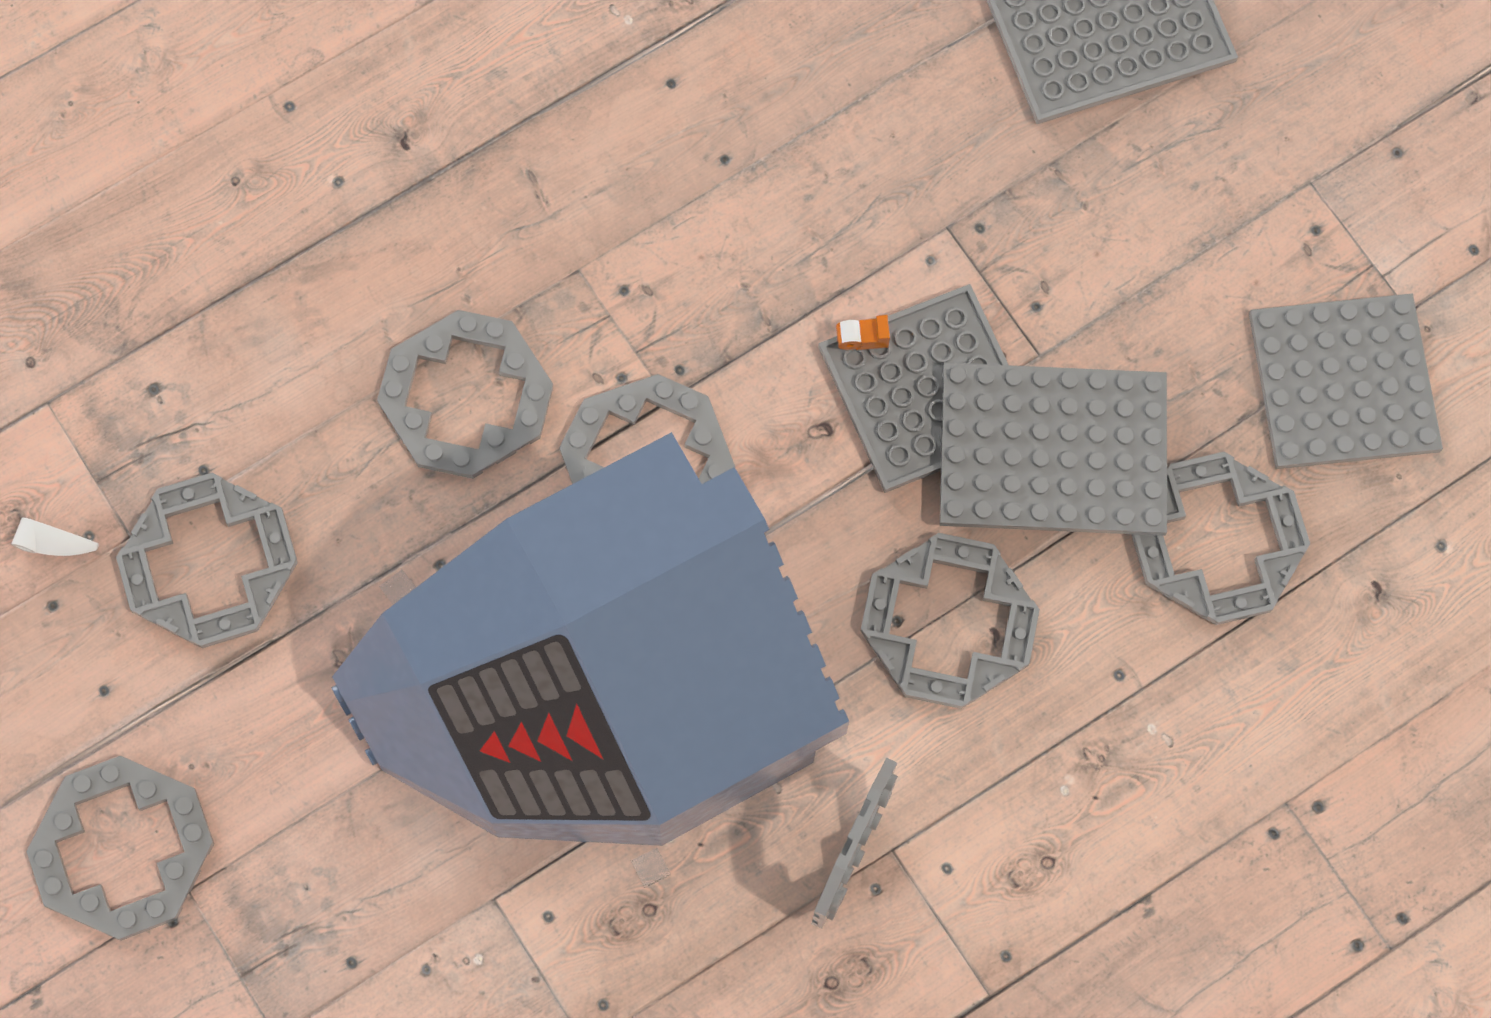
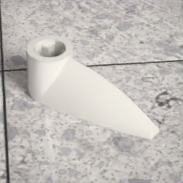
(48, 540)

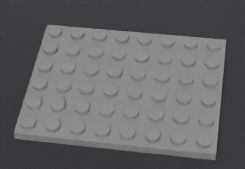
(1104, 50)
(1054, 449)

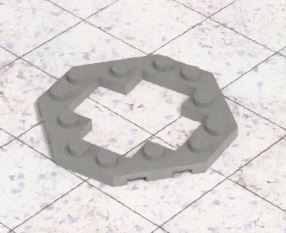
(434, 345)
(626, 404)
(1273, 568)
(260, 586)
(898, 652)
(64, 822)
(851, 853)

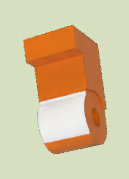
(863, 333)

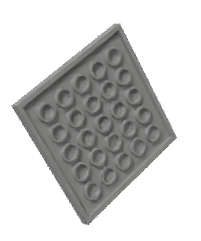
(1345, 381)
(899, 389)

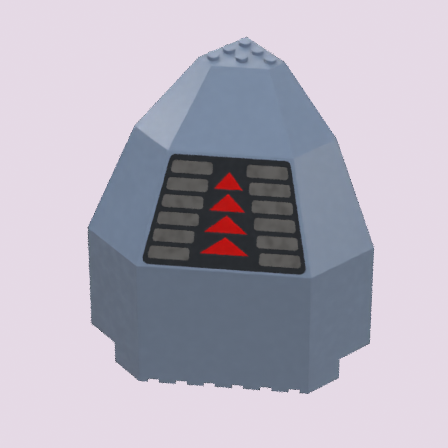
(599, 664)

